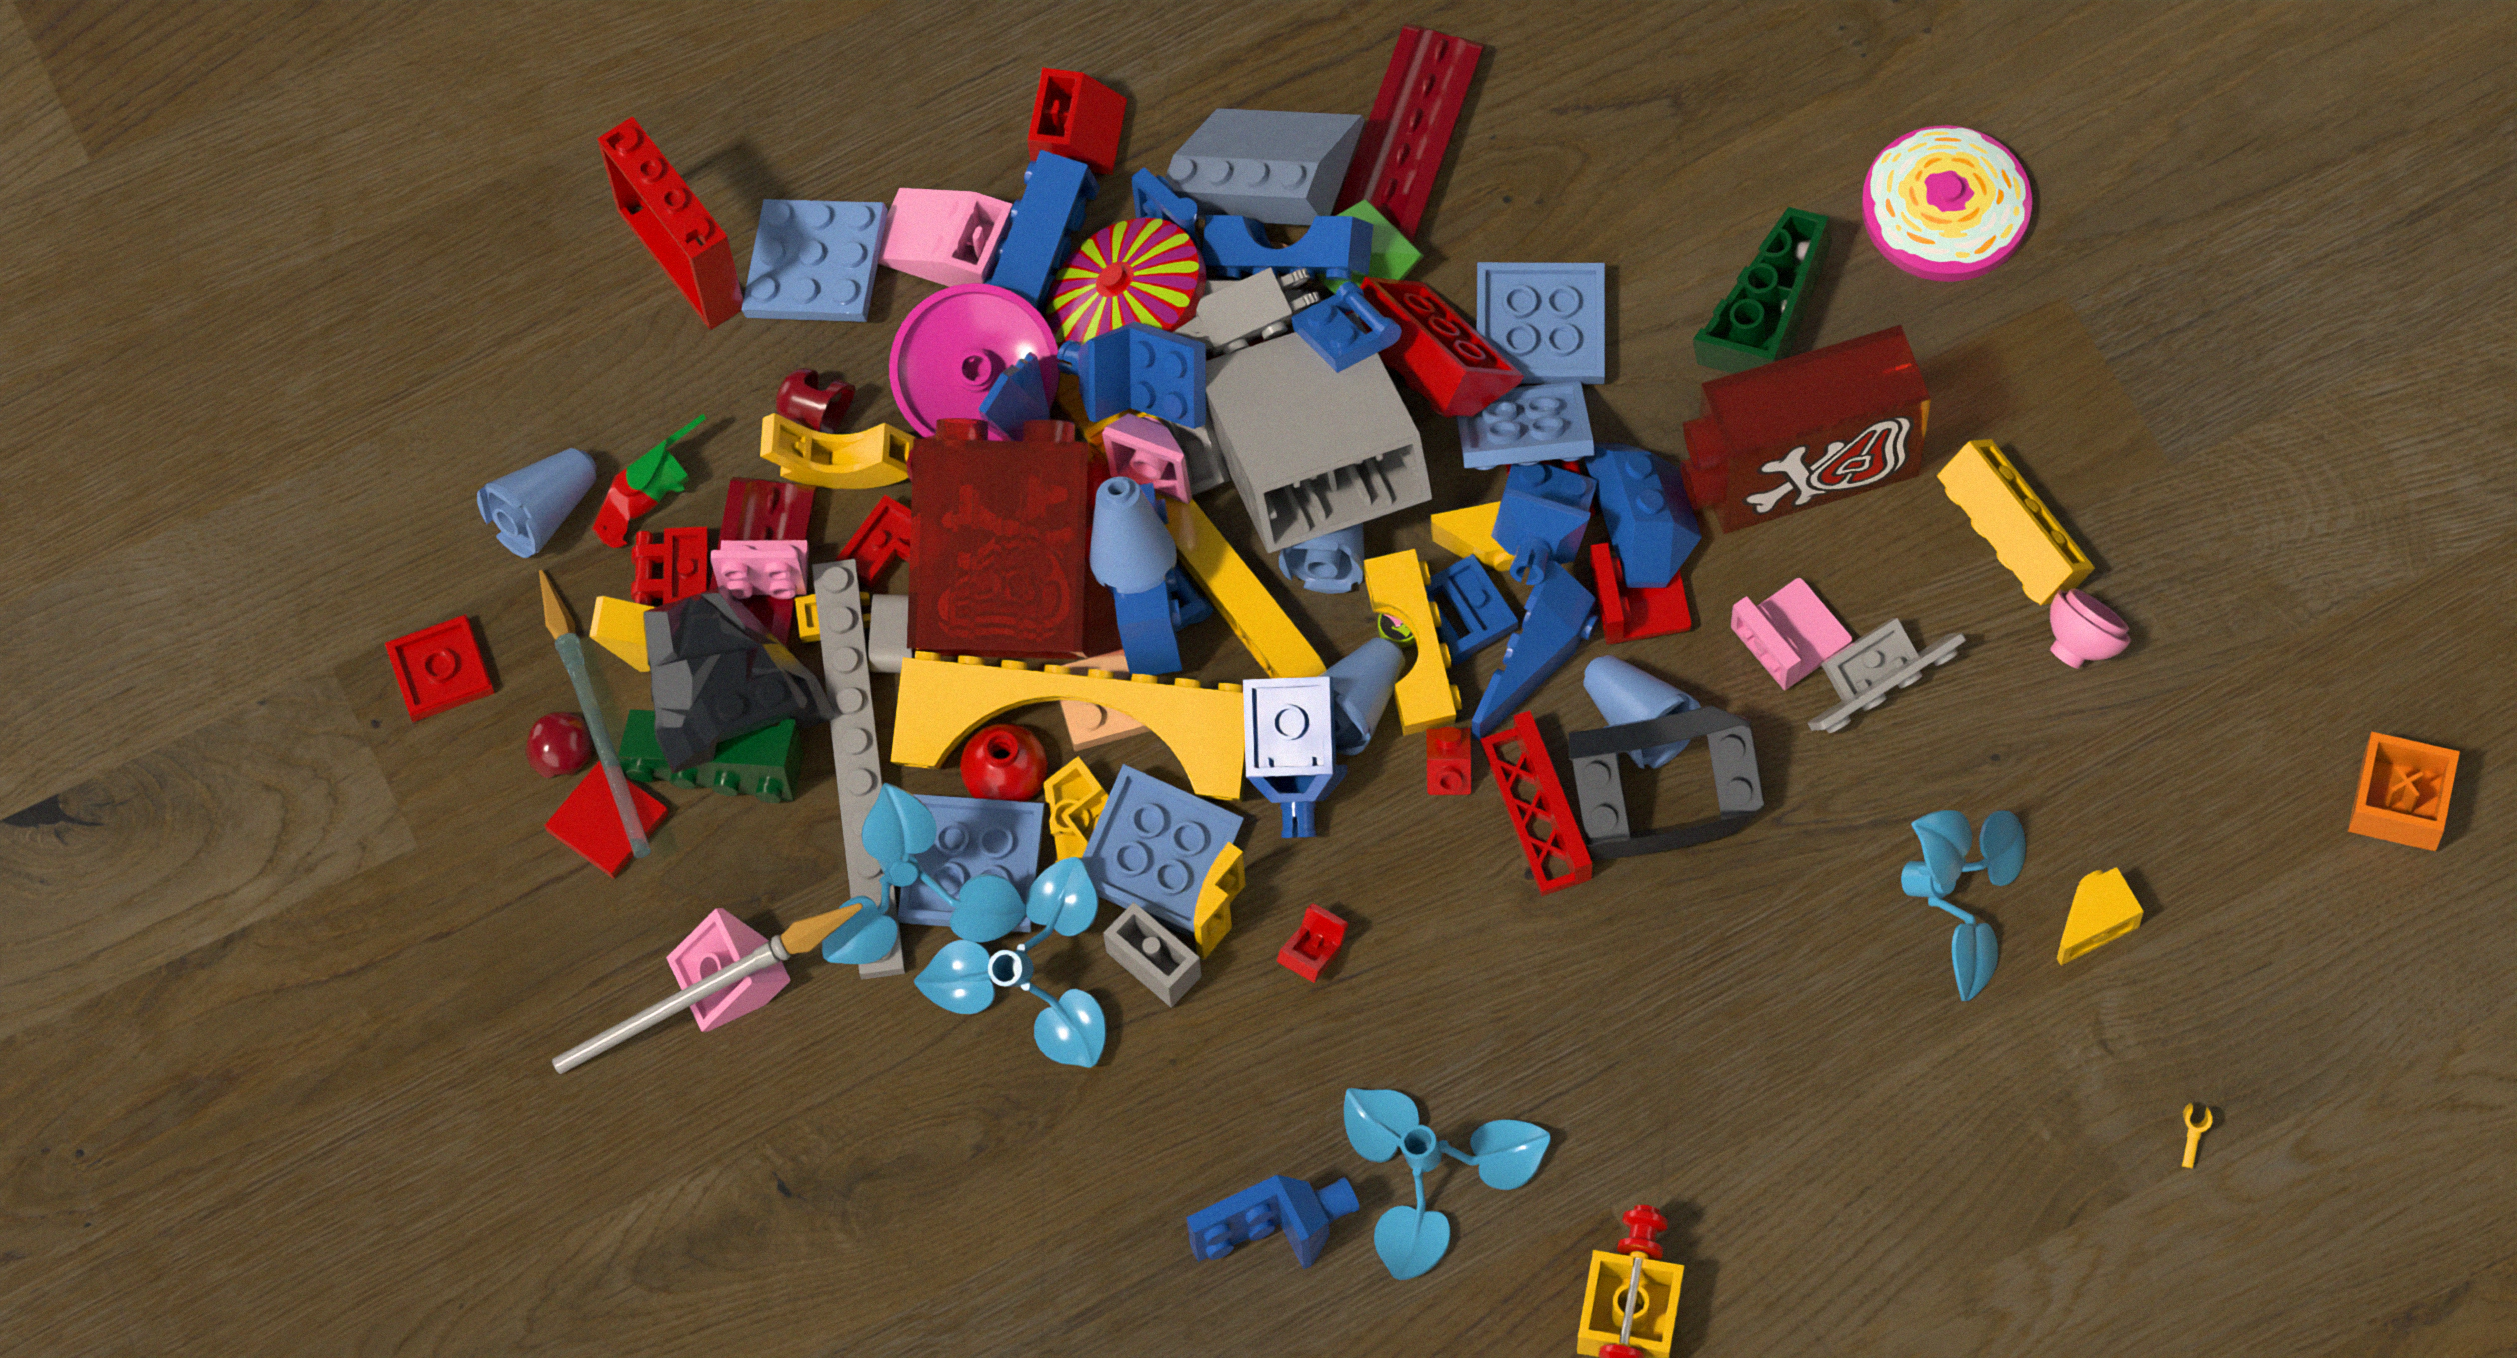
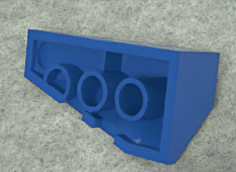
(1015, 399)
(1555, 623)

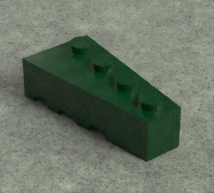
(1770, 297)
(753, 763)

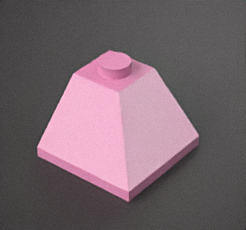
(1147, 454)
(713, 946)

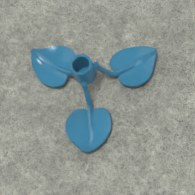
(892, 834)
(1945, 842)
(962, 971)
(1383, 1120)

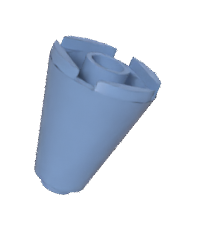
(536, 499)
(1128, 539)
(1328, 561)
(1362, 691)
(1633, 695)

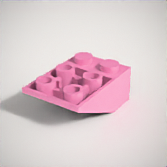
(944, 235)

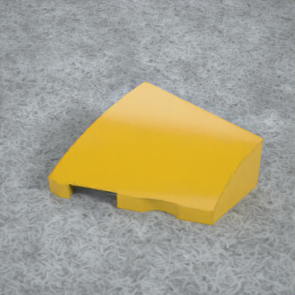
(1075, 807)

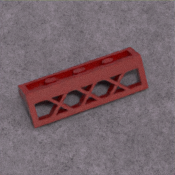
(1552, 797)

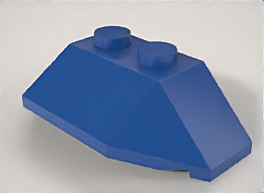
(1643, 512)

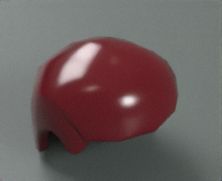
(559, 744)

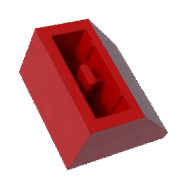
(1077, 119)

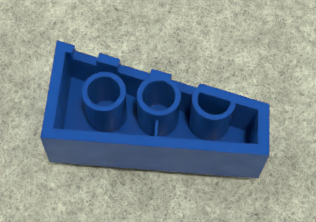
(1042, 226)
(1150, 618)

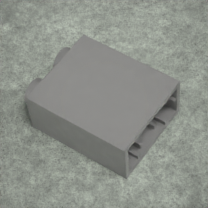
(1313, 442)

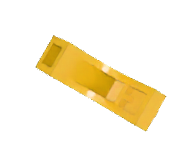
(836, 460)

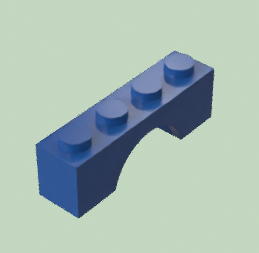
(1330, 247)

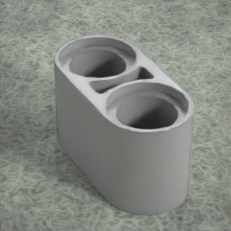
(888, 633)

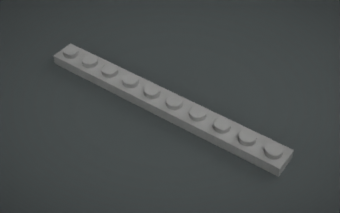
(853, 736)

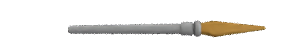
(798, 938)

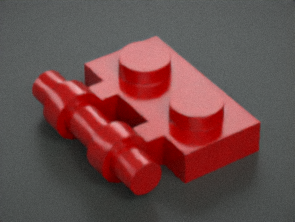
(684, 560)

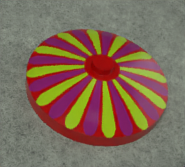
(1125, 275)

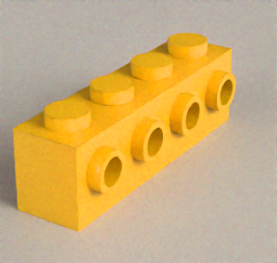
(2014, 521)

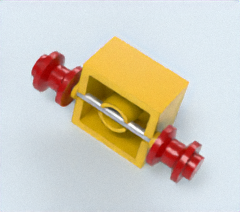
(1632, 1296)

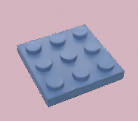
(814, 260)
(1545, 318)
(1528, 427)
(972, 841)
(1156, 847)

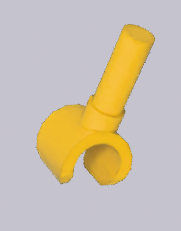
(2194, 1134)

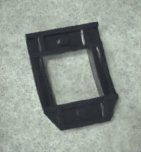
(1603, 790)

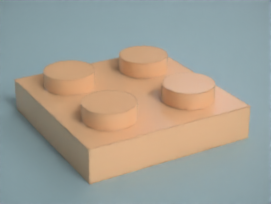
(1093, 723)

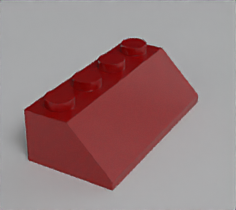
(1439, 349)

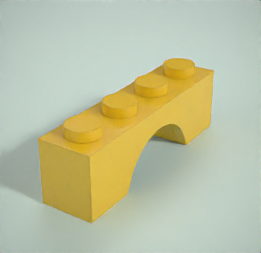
(1398, 590)

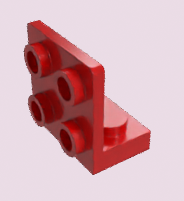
(1635, 612)

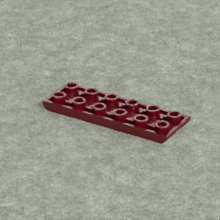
(1411, 126)
(768, 512)

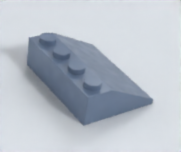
(1266, 164)

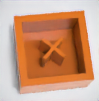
(2403, 791)

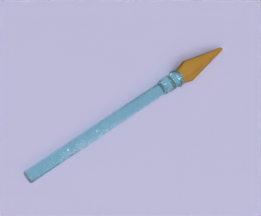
(568, 645)

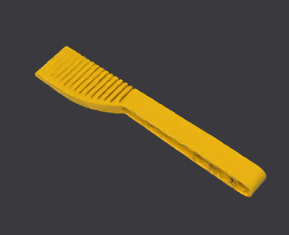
(1214, 565)

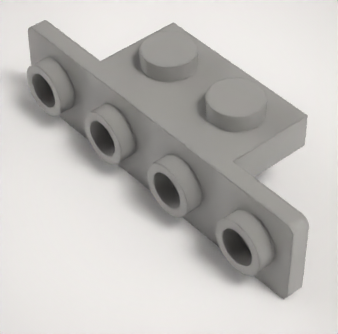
(1874, 666)

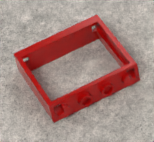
(671, 223)

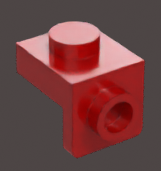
(1448, 761)
(1314, 943)

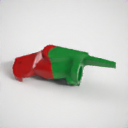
(640, 489)

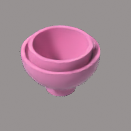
(2085, 628)

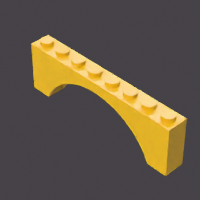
(950, 700)

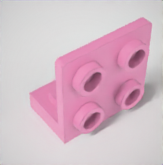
(762, 567)
(1789, 632)

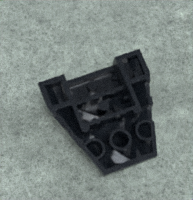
(721, 677)

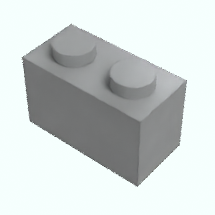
(1152, 954)

